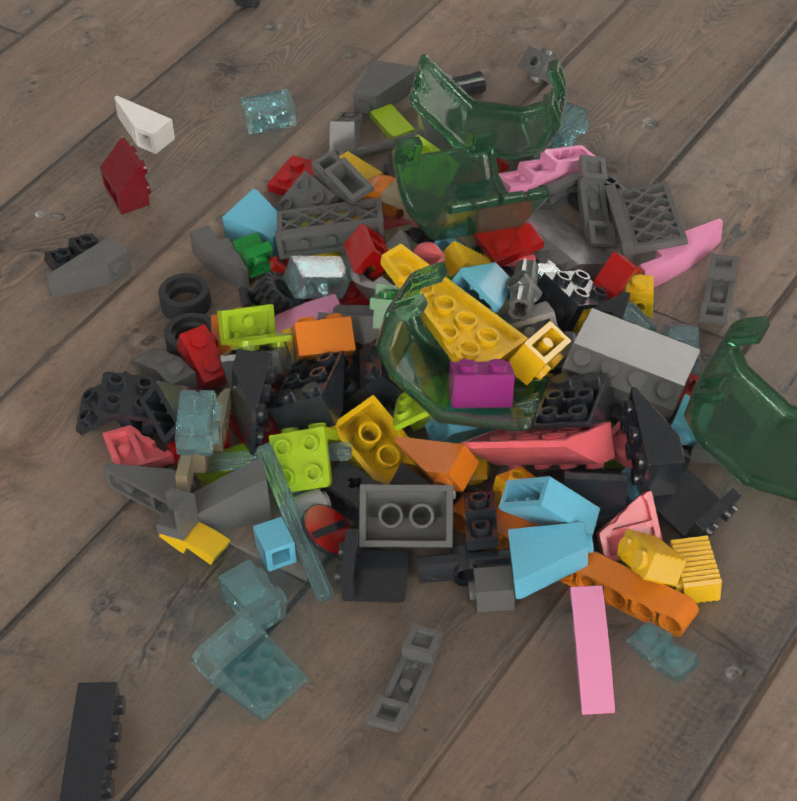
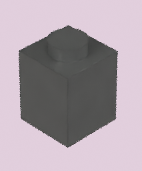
(493, 589)

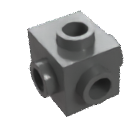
(536, 63)

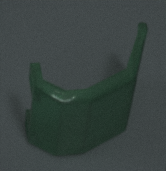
(453, 112)
(460, 188)
(422, 366)
(744, 417)

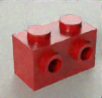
(201, 354)

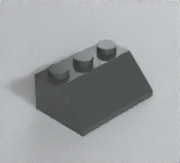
(406, 516)

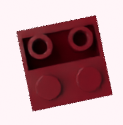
(125, 178)

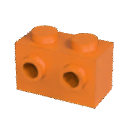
(322, 336)

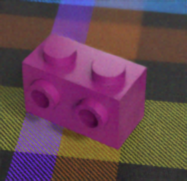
(481, 384)

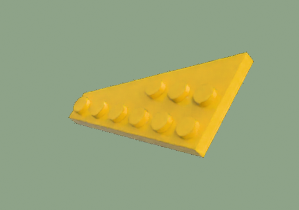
(455, 317)

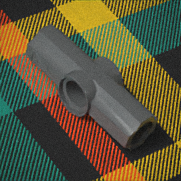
(523, 289)

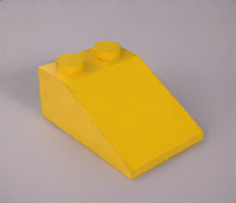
(372, 440)

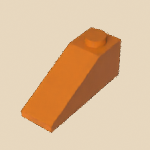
(440, 461)

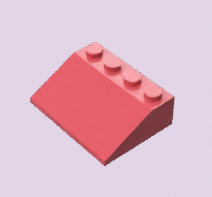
(546, 447)

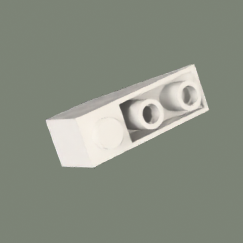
(145, 126)

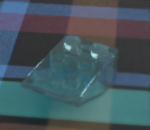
(248, 666)

